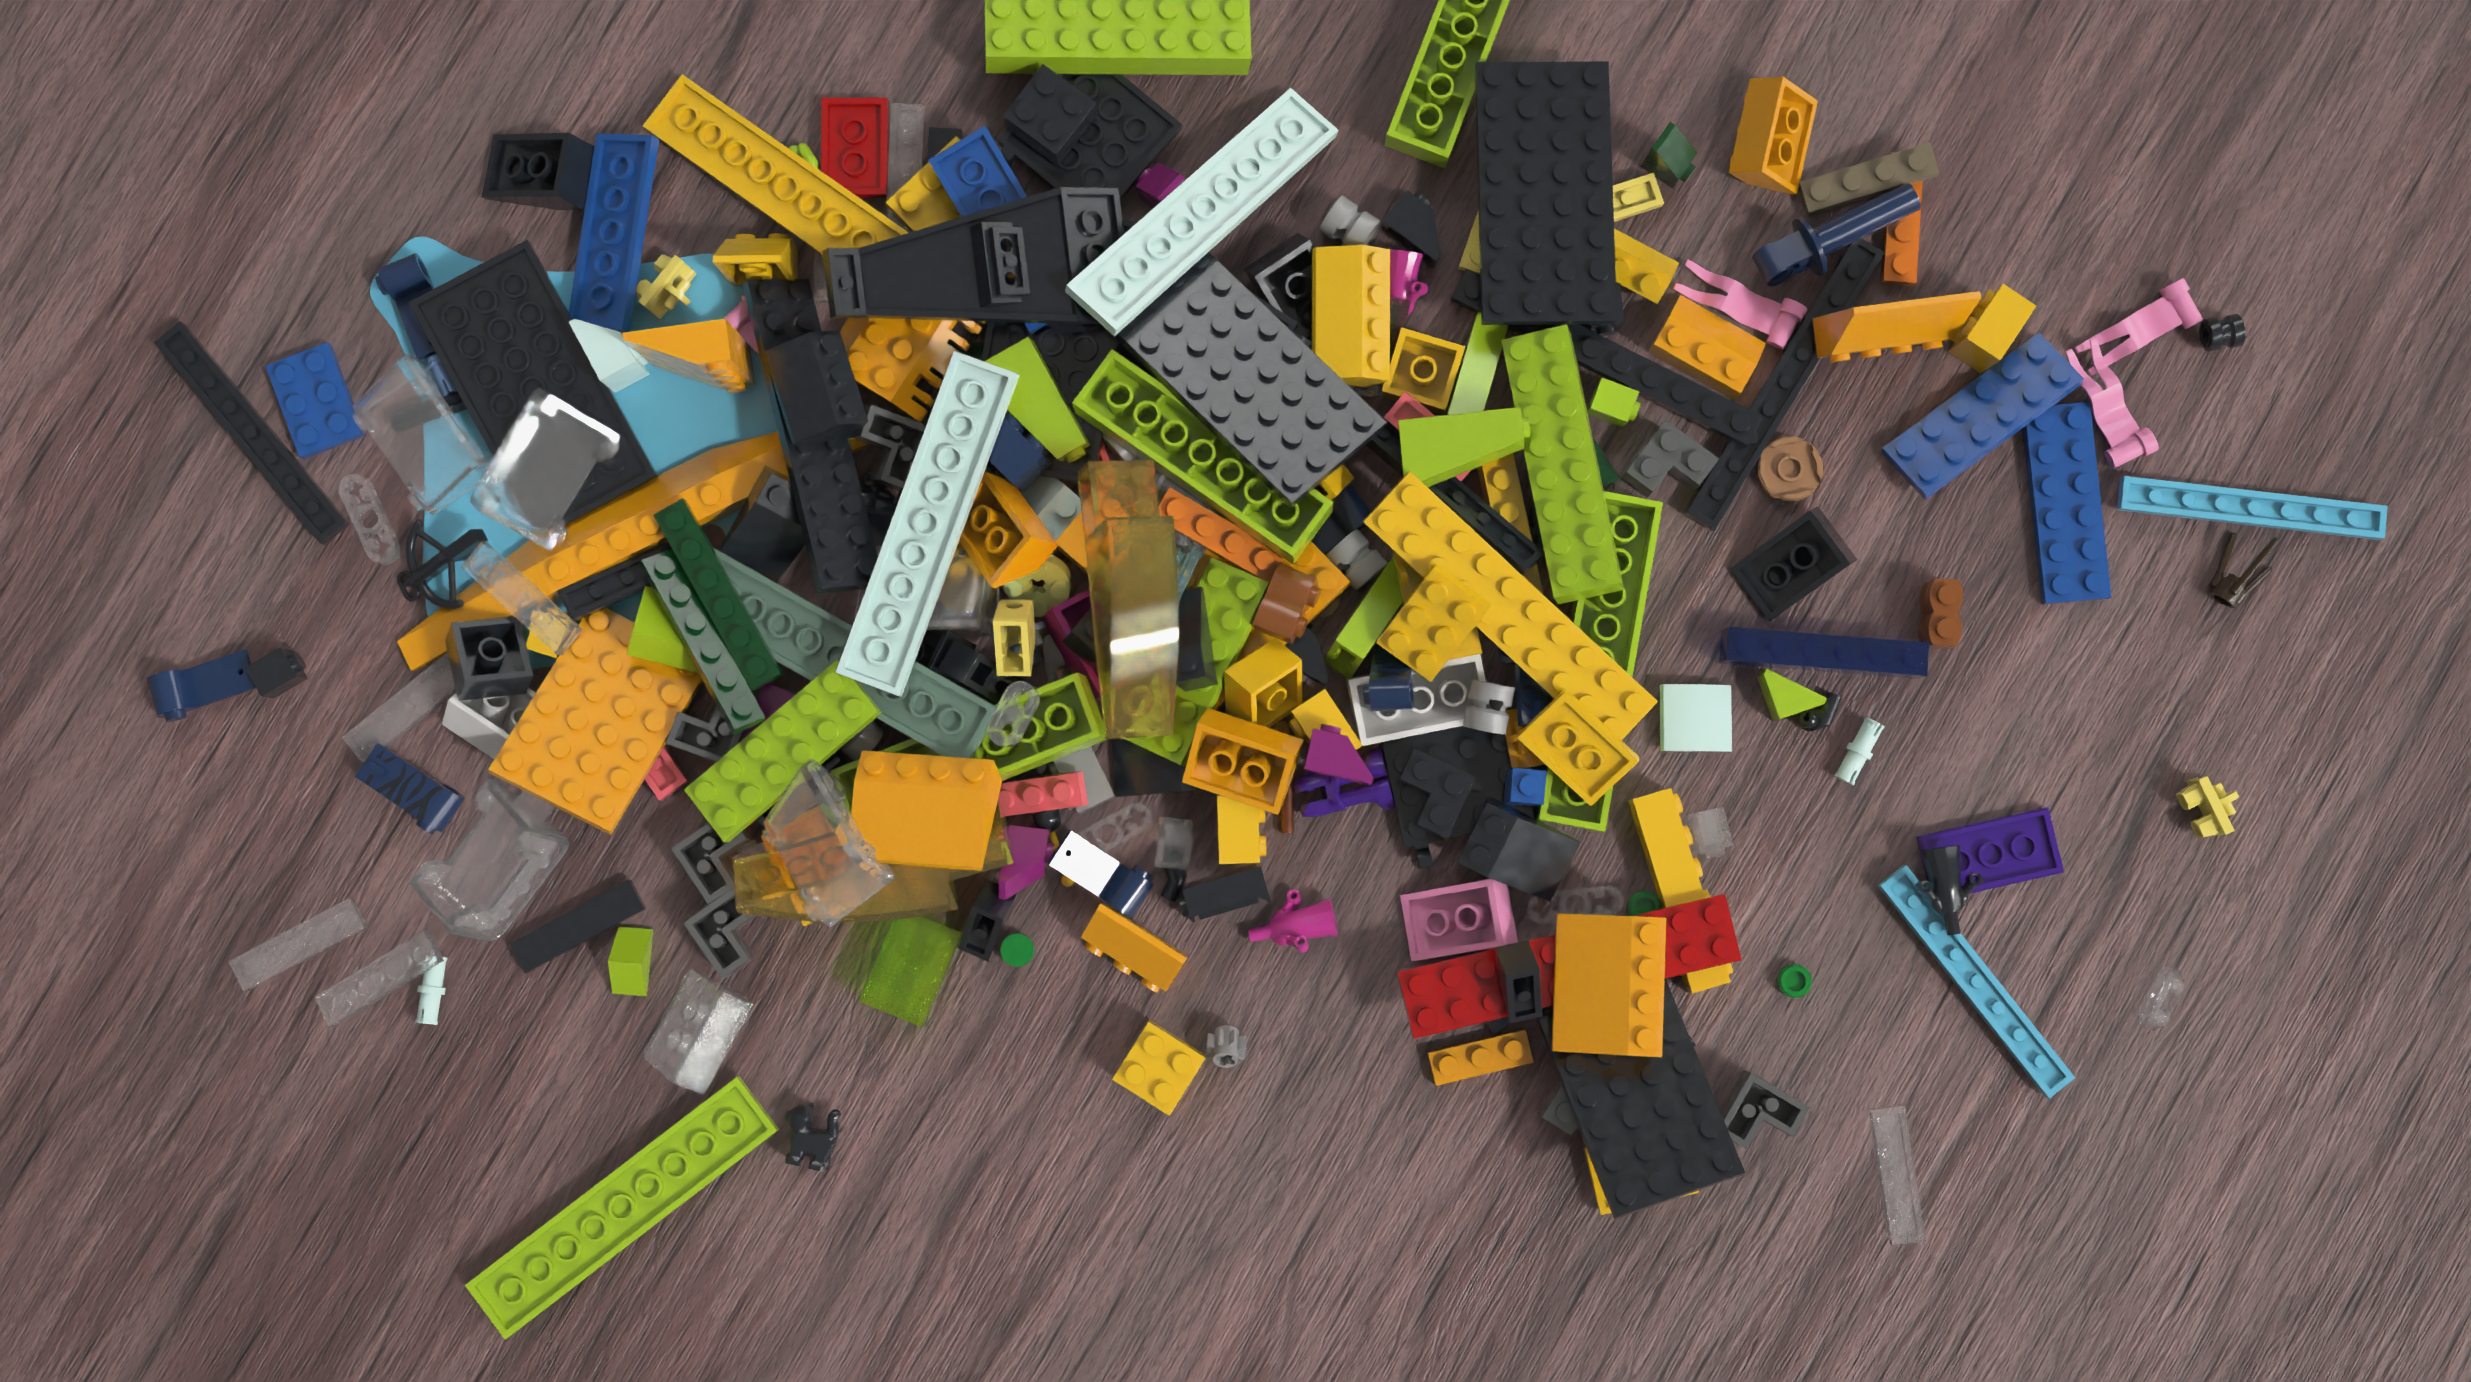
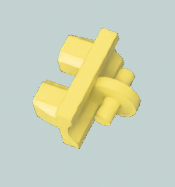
(668, 287)
(2213, 803)

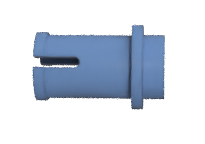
(441, 376)

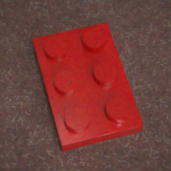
(856, 144)

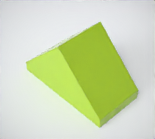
(1785, 696)
(630, 961)

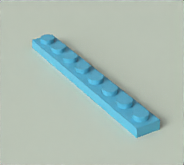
(2252, 508)
(1978, 984)

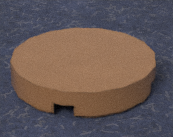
(1789, 469)

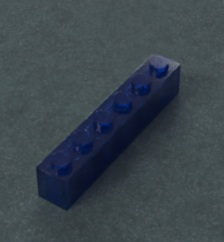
(1824, 652)

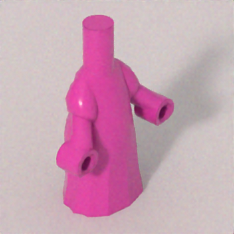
(1403, 276)
(1297, 926)

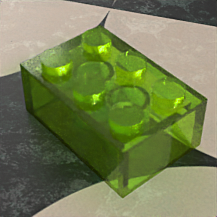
(912, 968)

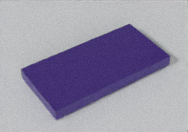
(2002, 848)

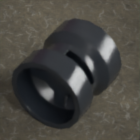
(2224, 332)

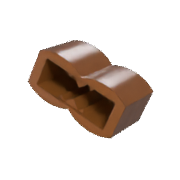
(1286, 603)
(1940, 606)

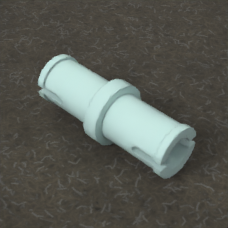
(1859, 751)
(431, 994)

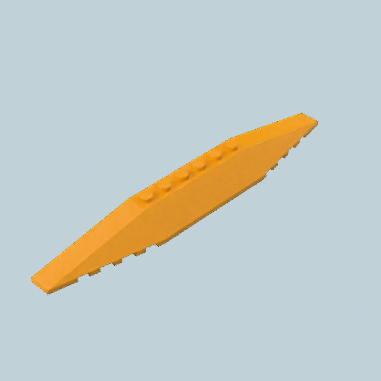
(613, 533)

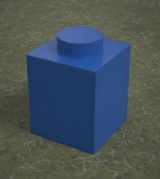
(1525, 787)

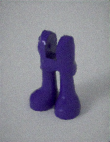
(1337, 801)

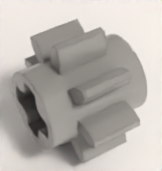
(1226, 1046)

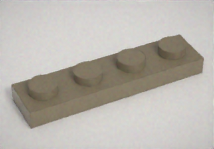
(1869, 179)

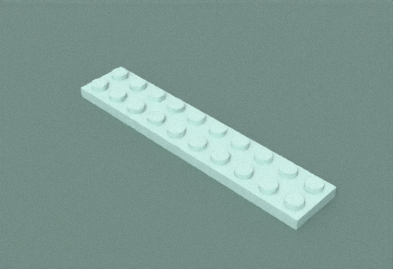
(1201, 212)
(927, 523)

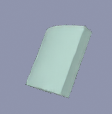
(1695, 718)

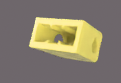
(1011, 626)

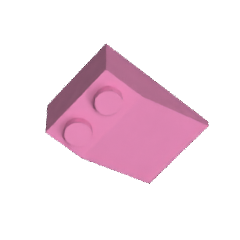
(1458, 919)

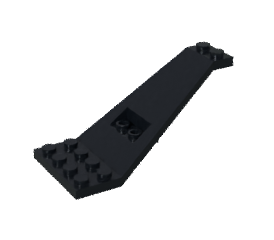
(960, 268)

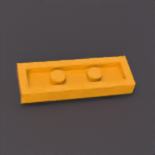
(1480, 1057)

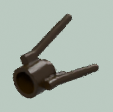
(2233, 589)

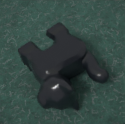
(811, 1141)

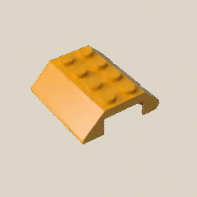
(896, 353)

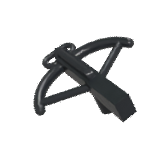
(419, 576)

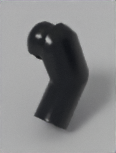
(1820, 717)
(1174, 883)

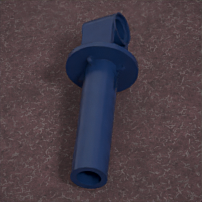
(1809, 246)

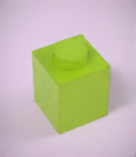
(1614, 403)

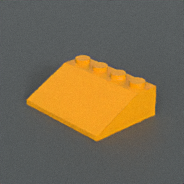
(1892, 326)
(700, 351)
(926, 808)
(1609, 985)

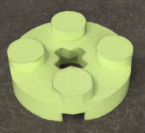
(1055, 588)

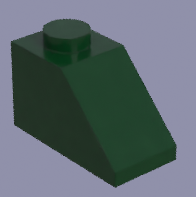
(1670, 157)

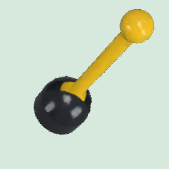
(1051, 821)

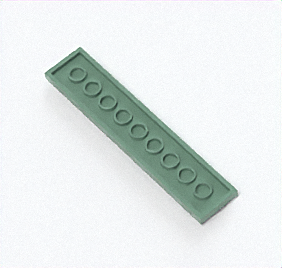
(812, 639)

